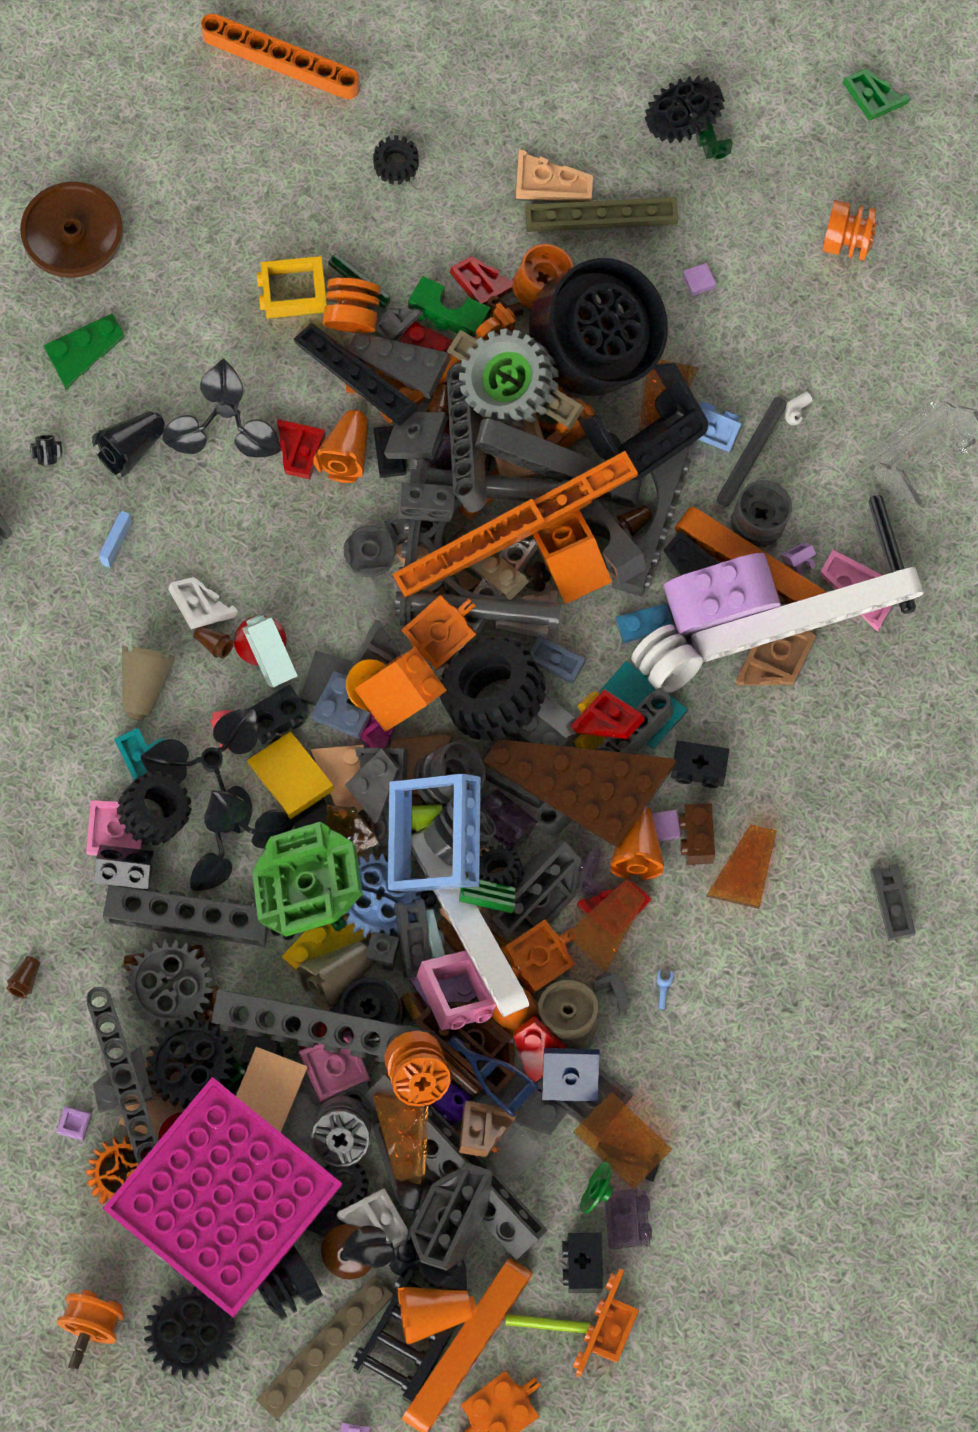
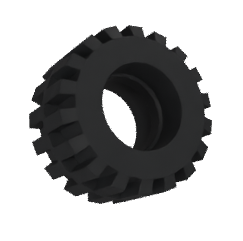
(167, 795)

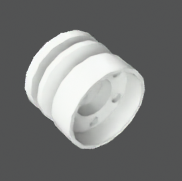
(667, 659)

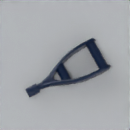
(487, 1069)

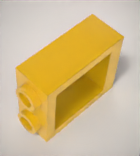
(297, 306)

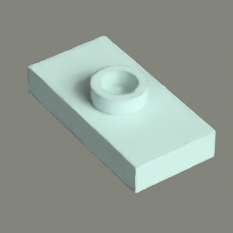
(436, 937)

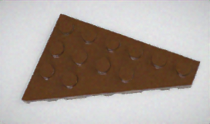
(587, 785)

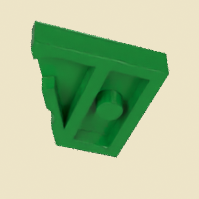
(873, 94)

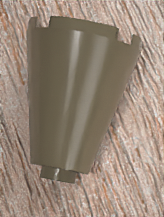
(142, 680)
(333, 972)

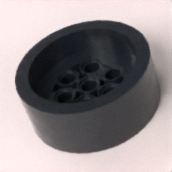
(558, 327)

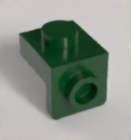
(712, 147)

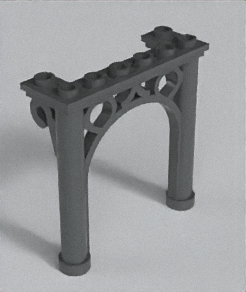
(486, 606)

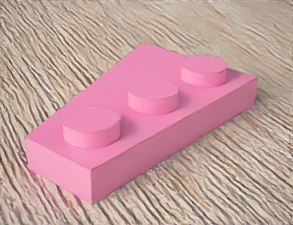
(843, 572)

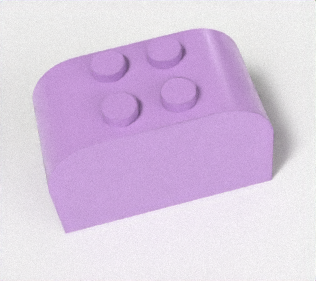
(721, 594)

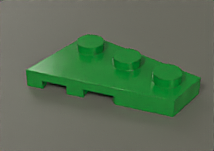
(80, 349)

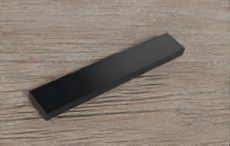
(355, 374)

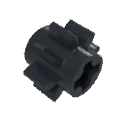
(46, 449)

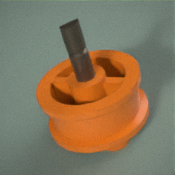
(89, 1320)

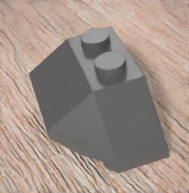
(549, 727)
(546, 890)
(451, 1216)

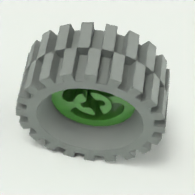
(514, 356)

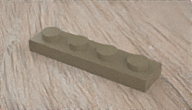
(497, 572)

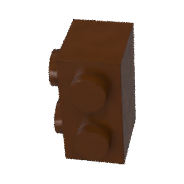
(698, 834)

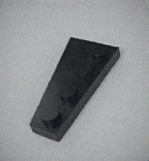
(687, 555)

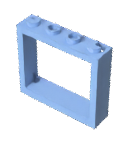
(465, 833)

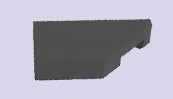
(396, 322)

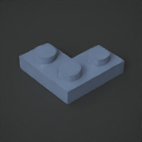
(336, 712)

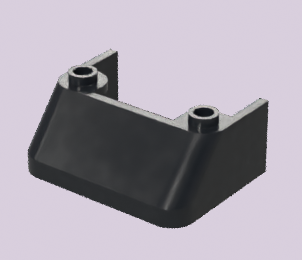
(677, 428)

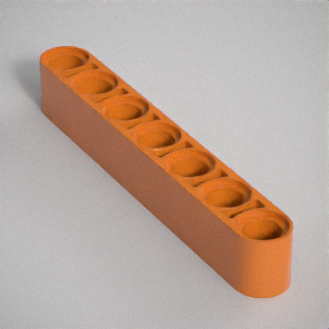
(273, 47)
(728, 545)
(466, 1346)

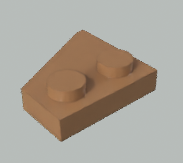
(482, 1128)

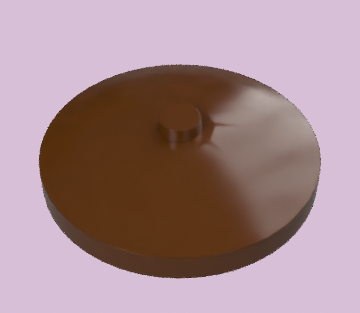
(71, 229)

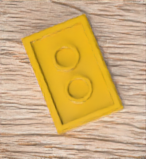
(290, 775)

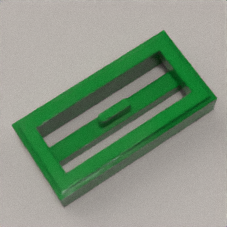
(489, 896)

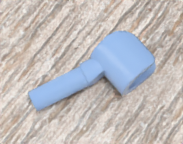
(663, 984)

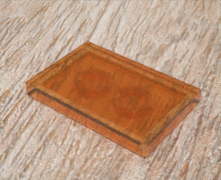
(622, 1140)

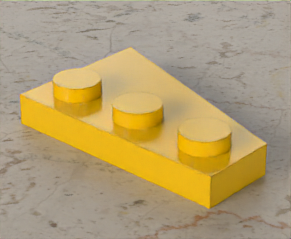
(319, 942)

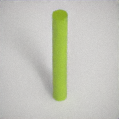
(547, 1323)

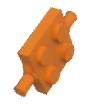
(440, 630)
(539, 956)
(501, 1406)

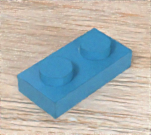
(643, 622)

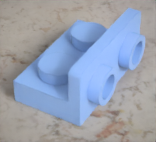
(721, 428)

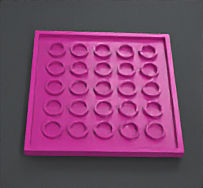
(222, 1197)

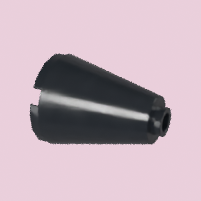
(128, 441)

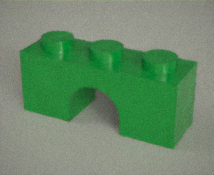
(429, 298)

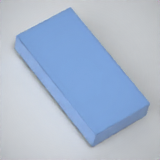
(115, 538)

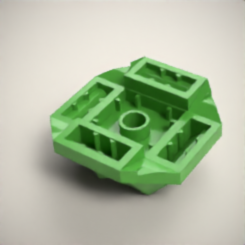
(293, 863)

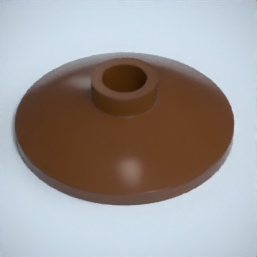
(332, 1253)

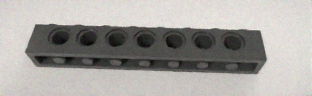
(230, 1003)
(507, 1204)

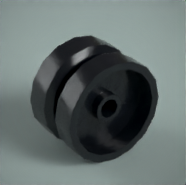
(368, 994)

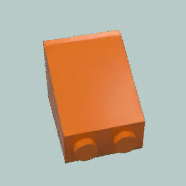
(572, 557)
(400, 689)

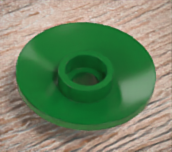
(597, 1188)

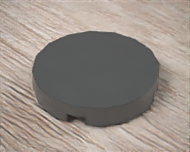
(369, 551)

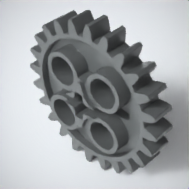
(156, 963)

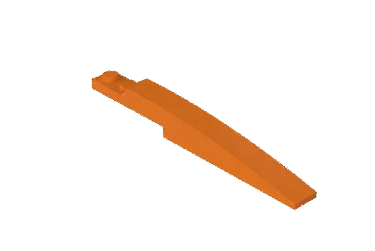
(515, 525)

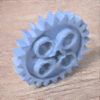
(371, 918)

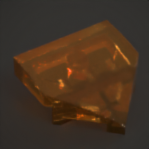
(351, 826)

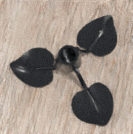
(222, 386)
(234, 730)
(222, 815)
(369, 1245)

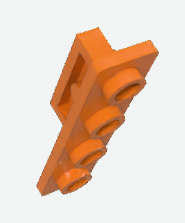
(611, 1329)

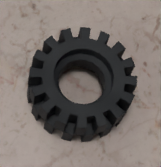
(396, 146)
(501, 858)
(360, 1185)

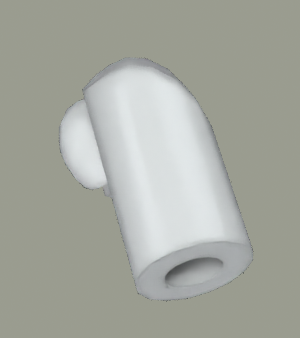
(794, 408)

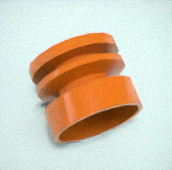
(849, 230)
(537, 269)
(352, 300)
(417, 1068)

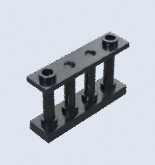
(424, 1360)

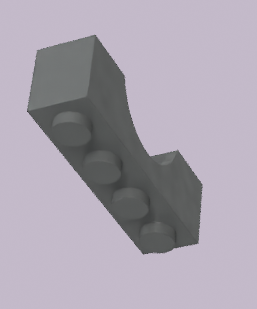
(622, 555)

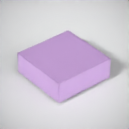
(699, 279)
(667, 825)
(73, 1123)

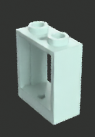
(269, 650)

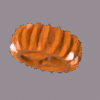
(111, 1176)

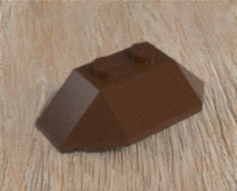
(482, 1038)

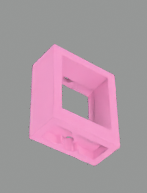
(449, 966)

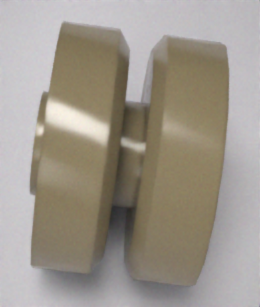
(569, 1012)

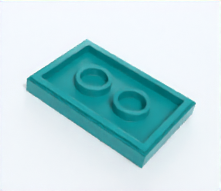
(632, 688)

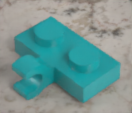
(131, 748)

